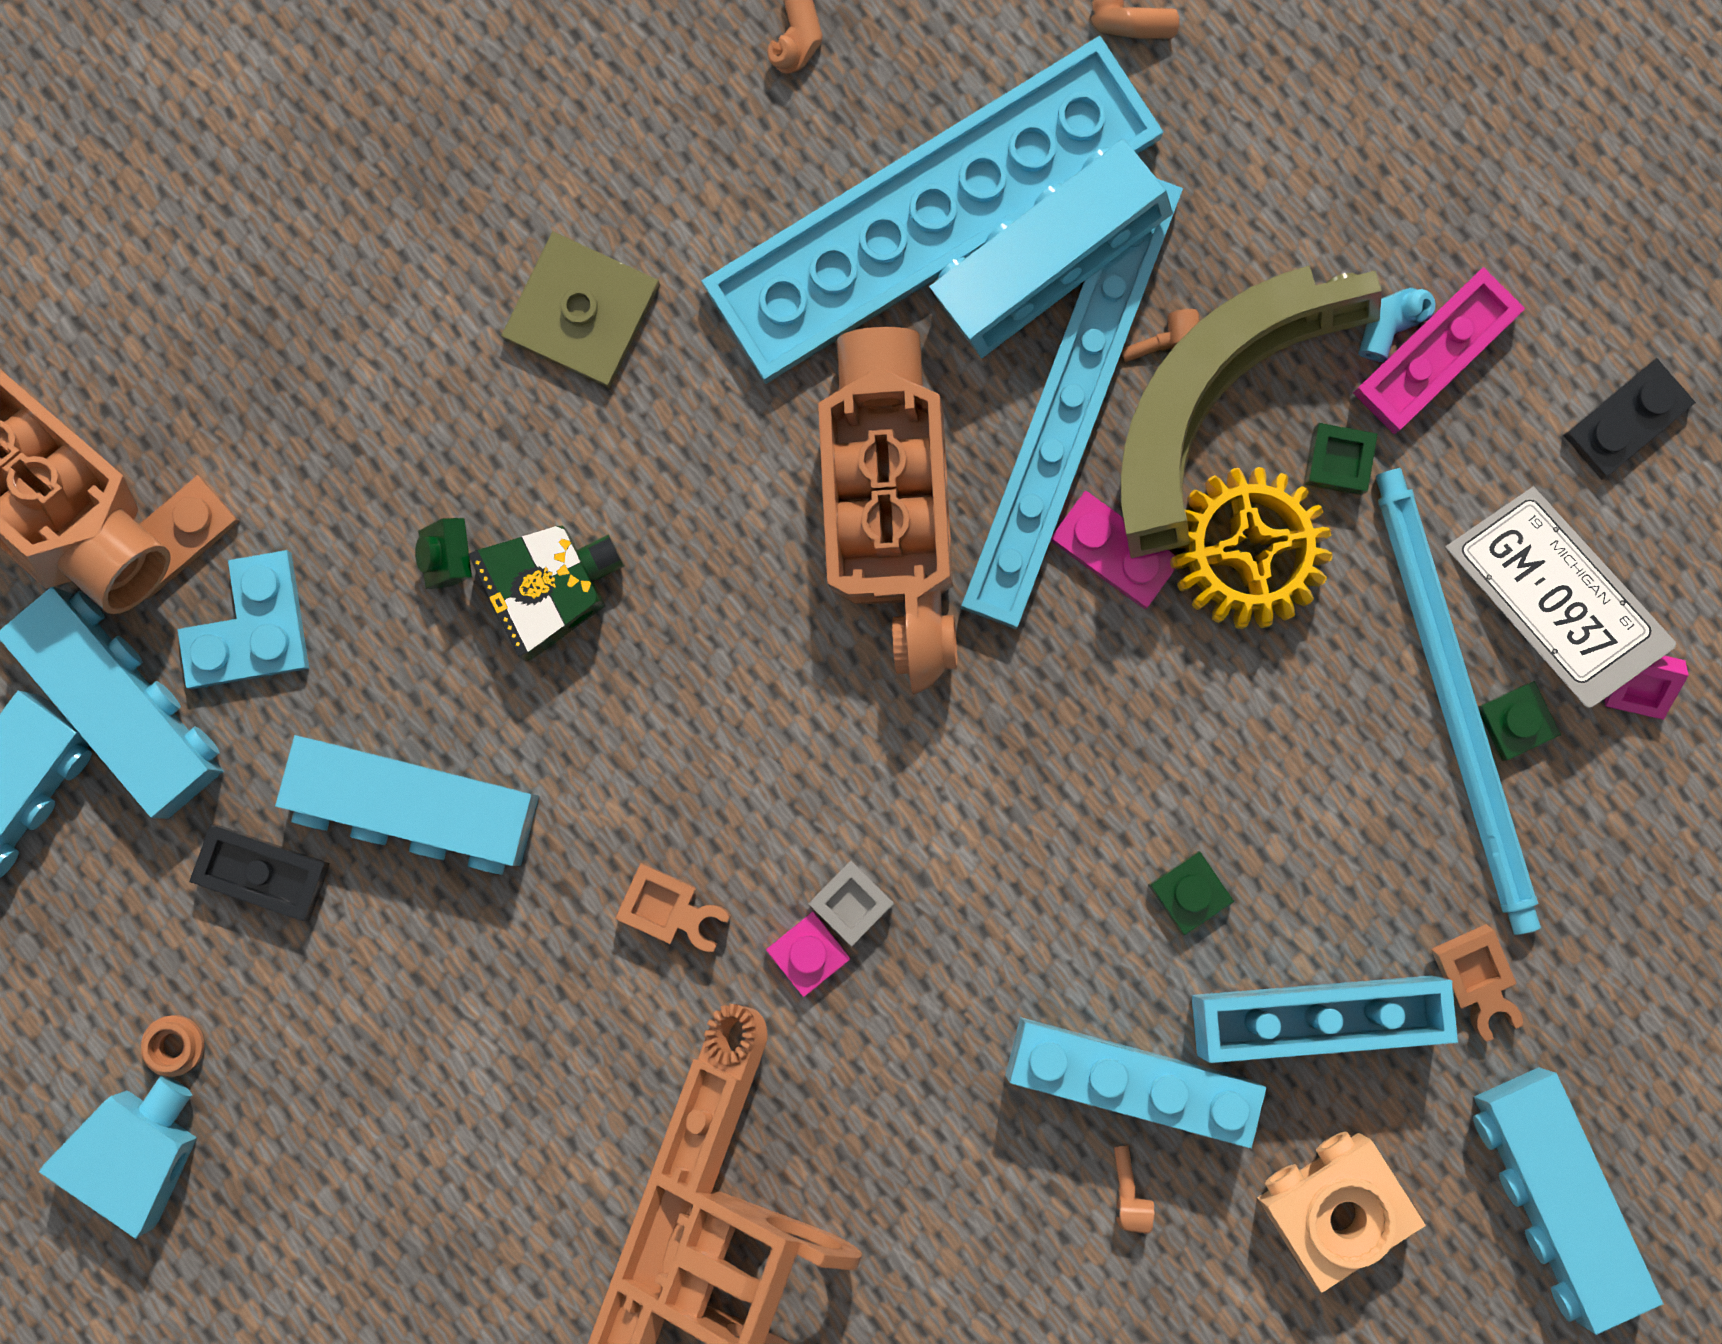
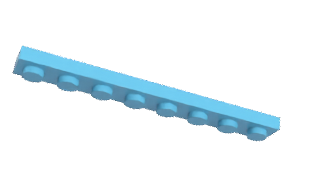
(1061, 429)

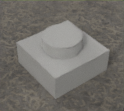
(851, 903)

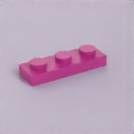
(1438, 351)

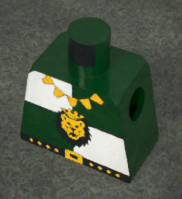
(544, 585)

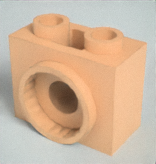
(1305, 1198)

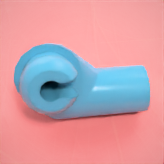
(1397, 314)

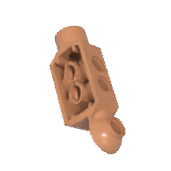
(889, 495)
(70, 510)

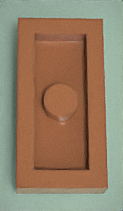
(189, 525)

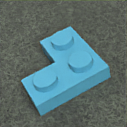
(264, 636)

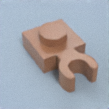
(662, 906)
(1478, 977)

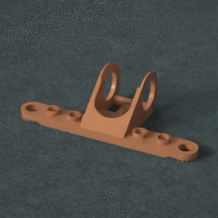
(687, 1226)

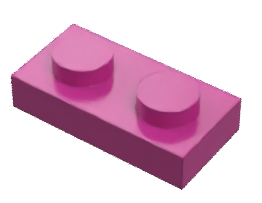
(1099, 541)

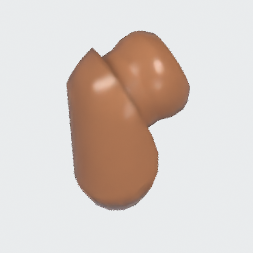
(1140, 23)
(800, 39)

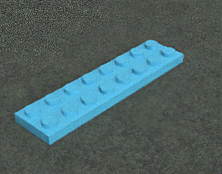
(925, 210)

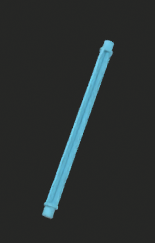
(1458, 702)

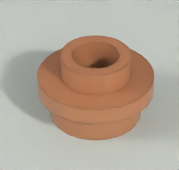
(153, 1046)

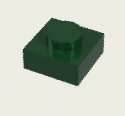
(1340, 459)
(443, 553)
(1518, 721)
(1191, 893)

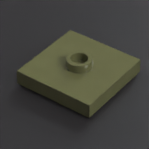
(580, 309)

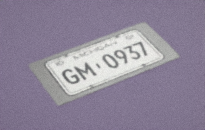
(1561, 597)

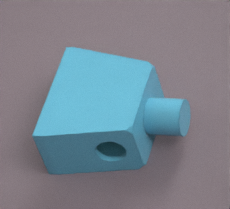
(127, 1156)

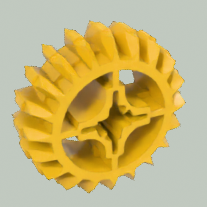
(1254, 576)

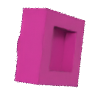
(1652, 690)
(808, 954)

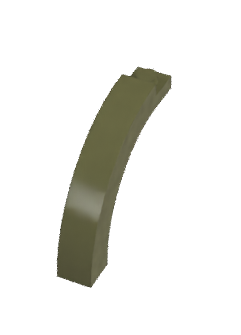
(1203, 368)

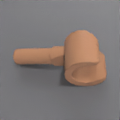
(1179, 324)
(1134, 1213)

